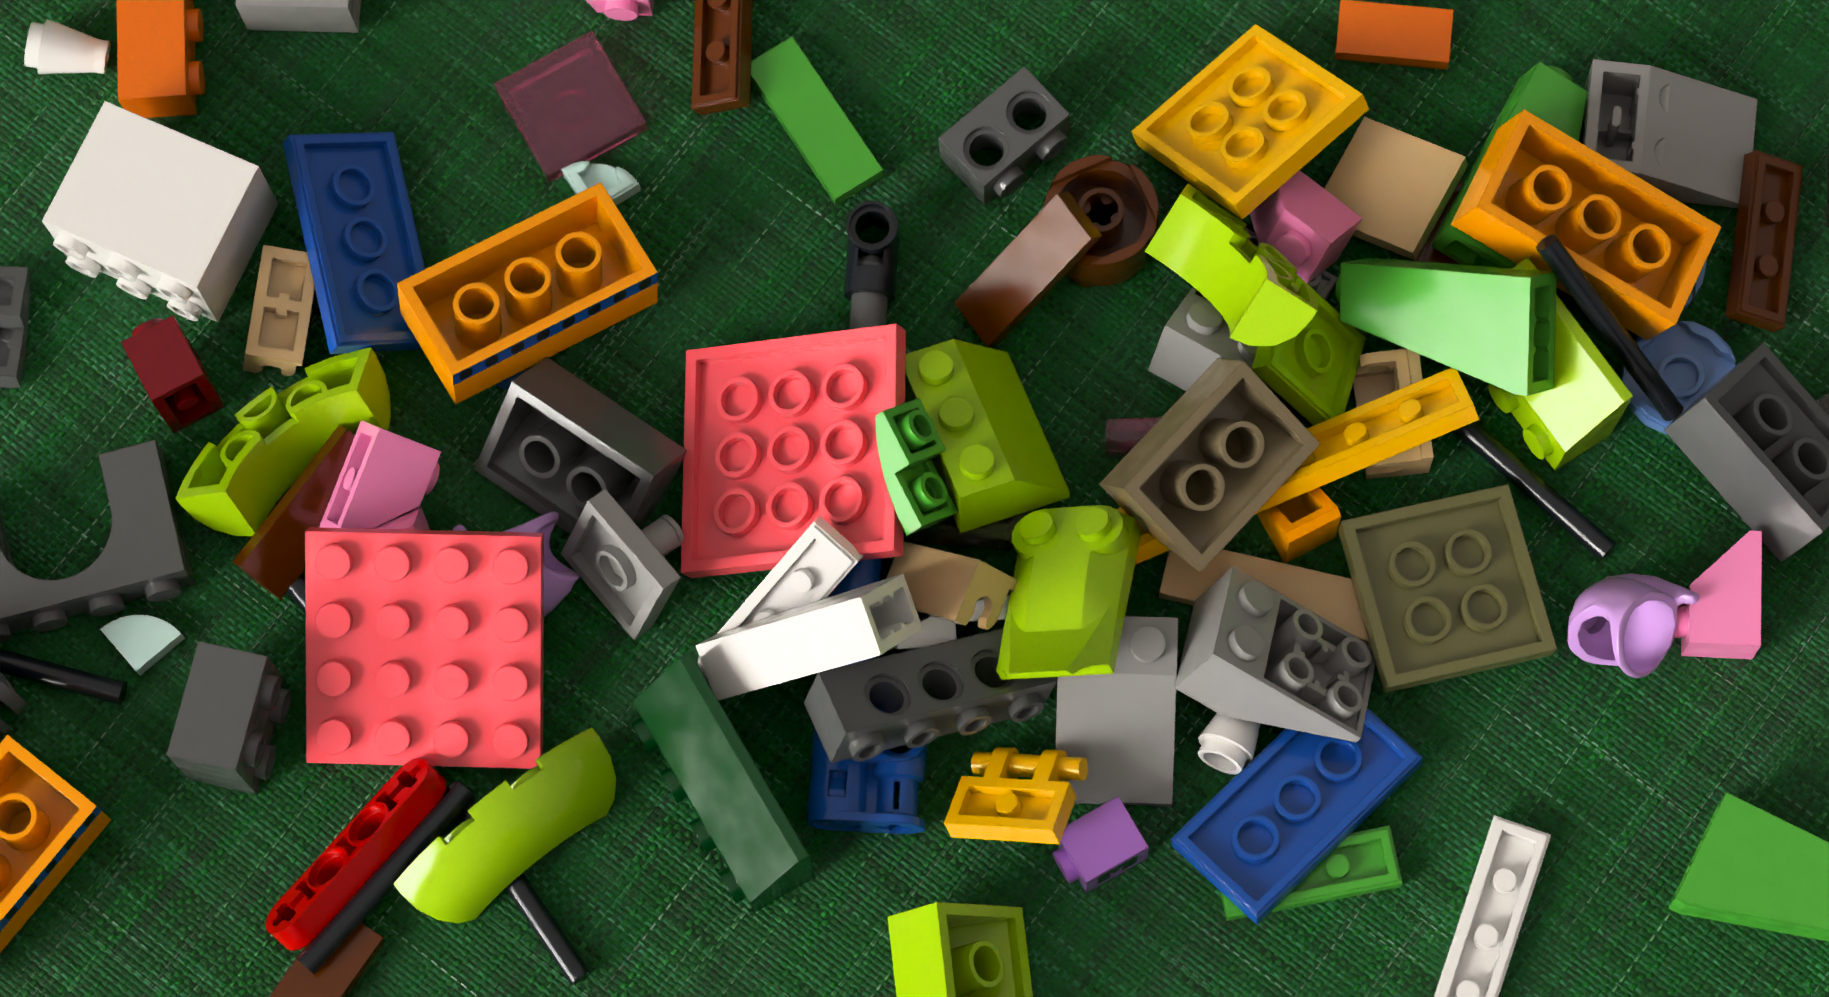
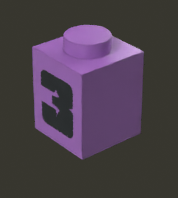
(1100, 846)

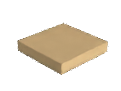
(1395, 185)

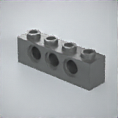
(953, 672)

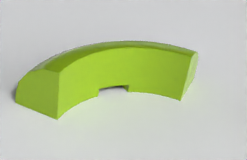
(1242, 281)
(277, 438)
(512, 830)

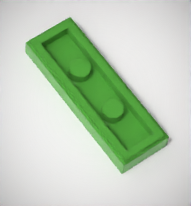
(814, 121)
(1358, 866)

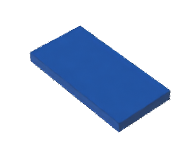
(356, 235)
(1292, 811)

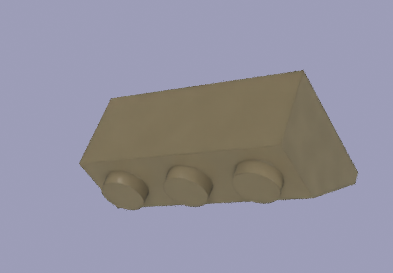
(1210, 462)

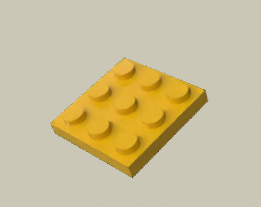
(1249, 121)

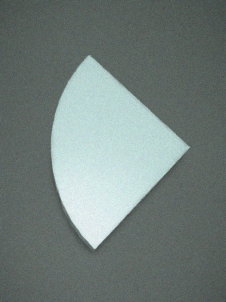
(616, 181)
(142, 639)

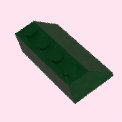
(722, 785)

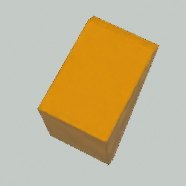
(1301, 523)

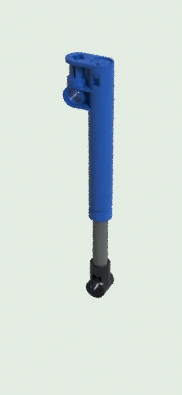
(852, 792)

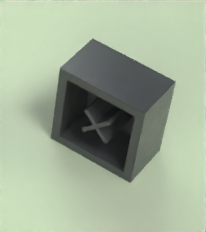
(229, 718)

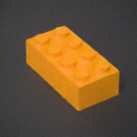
(1620, 230)

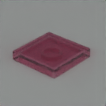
(570, 105)

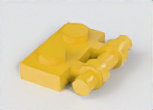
(1015, 808)

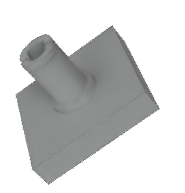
(623, 562)

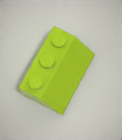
(1580, 407)
(992, 439)
(960, 951)

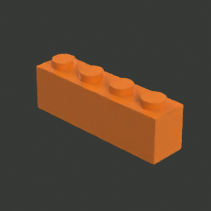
(158, 57)

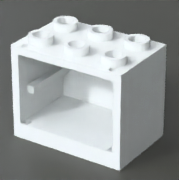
(160, 213)

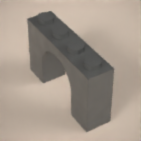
(140, 560)

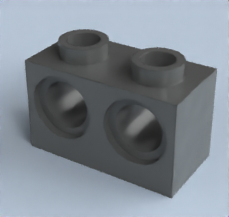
(994, 128)

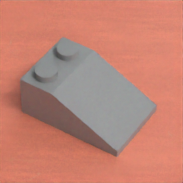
(1125, 718)

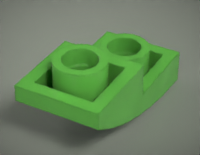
(905, 450)

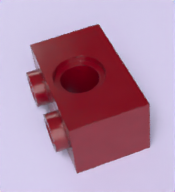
(172, 373)

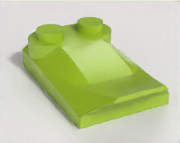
(1068, 592)

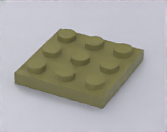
(1446, 588)

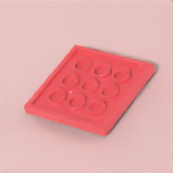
(784, 439)
(424, 647)

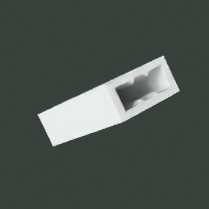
(810, 638)

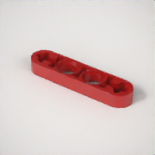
(355, 854)

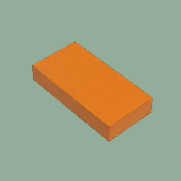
(1394, 34)

